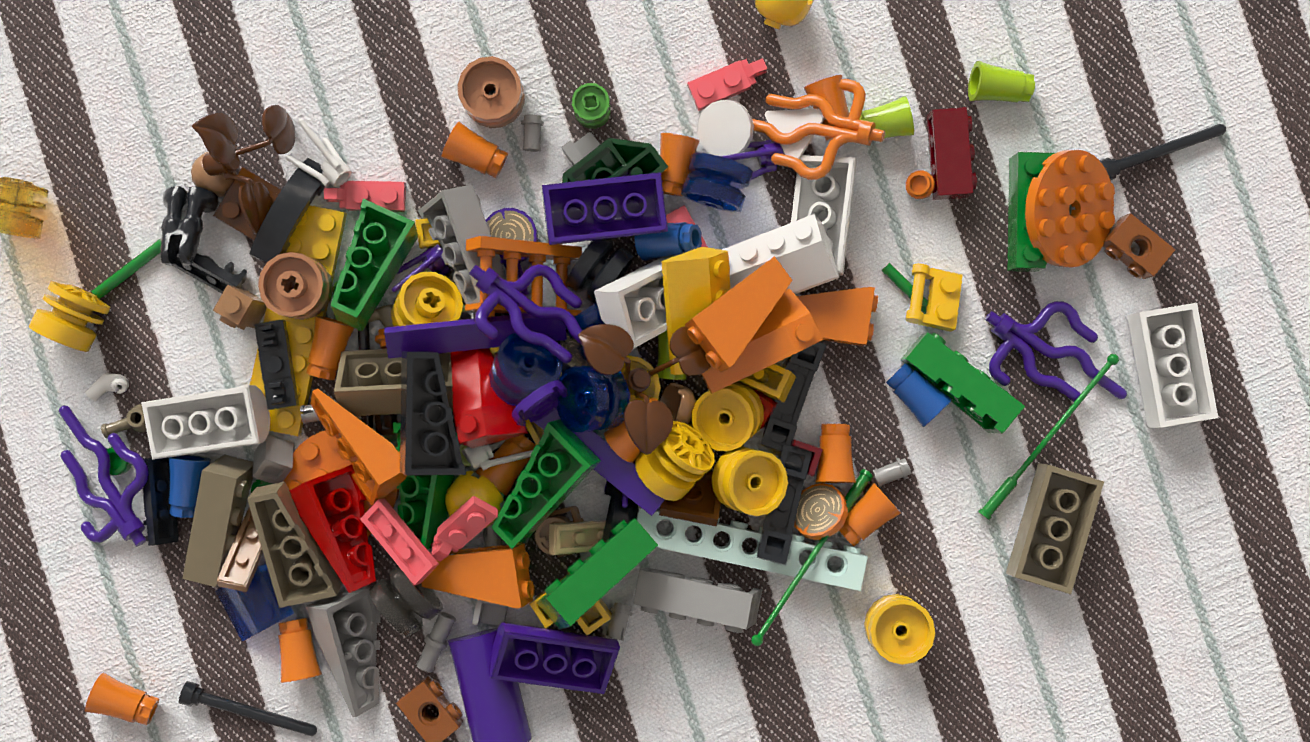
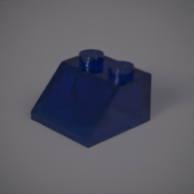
(253, 609)

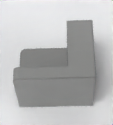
(581, 148)
(273, 460)
(489, 613)

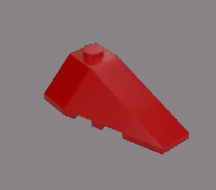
(477, 410)
(332, 514)

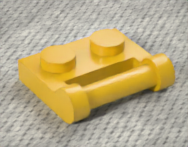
(942, 298)

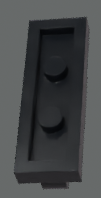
(211, 274)
(276, 364)
(161, 526)

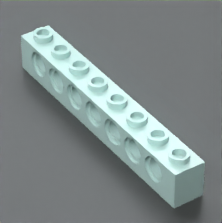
(849, 574)

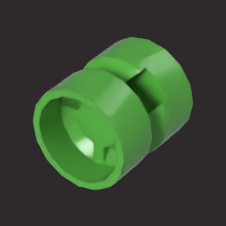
(591, 105)

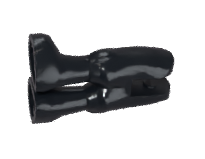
(186, 233)

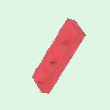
(399, 541)

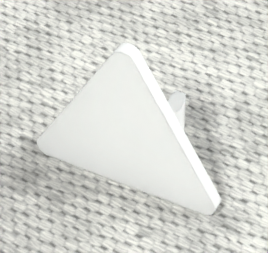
(789, 120)

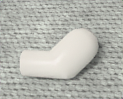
(107, 382)

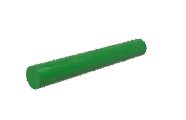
(127, 270)
(902, 283)

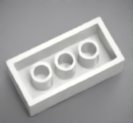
(1172, 366)

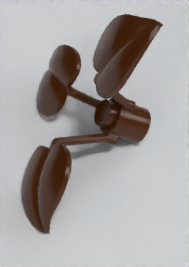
(219, 138)
(607, 351)

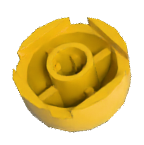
(783, 11)
(467, 486)

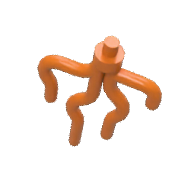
(846, 130)

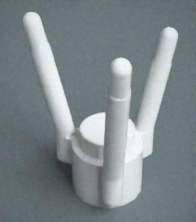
(333, 168)
(480, 456)

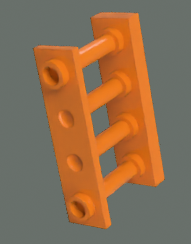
(512, 252)

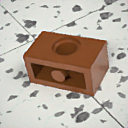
(1153, 249)
(414, 708)

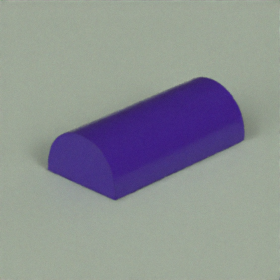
(604, 208)
(553, 658)
(491, 705)

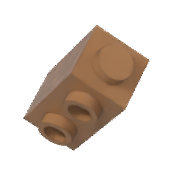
(240, 308)

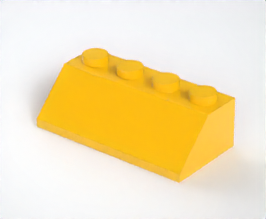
(691, 285)

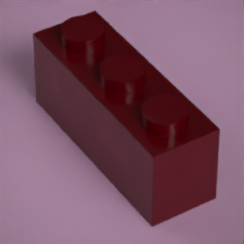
(951, 153)

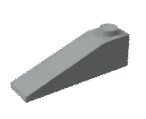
(349, 641)

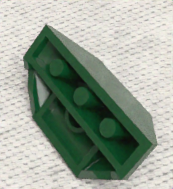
(616, 159)

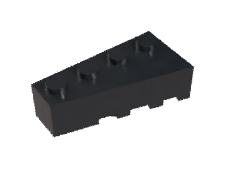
(427, 424)

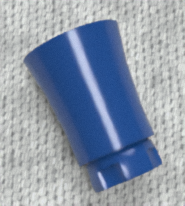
(678, 240)
(918, 394)
(184, 483)

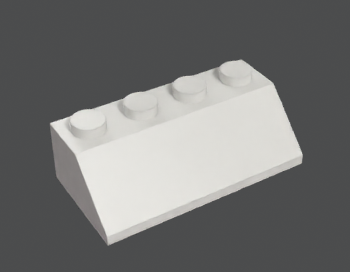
(798, 247)
(636, 302)

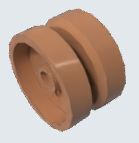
(481, 78)
(278, 284)

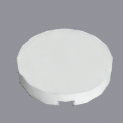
(725, 128)

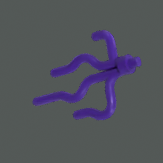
(510, 297)
(1020, 335)
(117, 506)

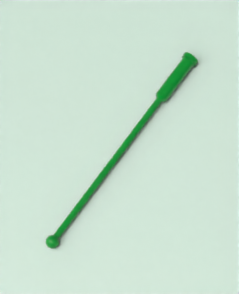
(1011, 482)
(851, 497)

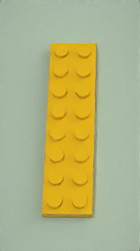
(319, 238)

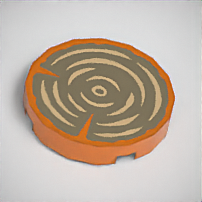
(820, 511)

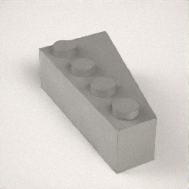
(454, 218)
(697, 599)

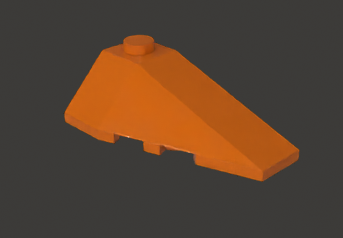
(782, 334)
(371, 455)

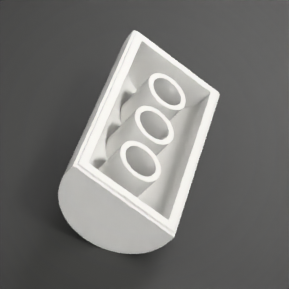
(829, 200)
(206, 421)

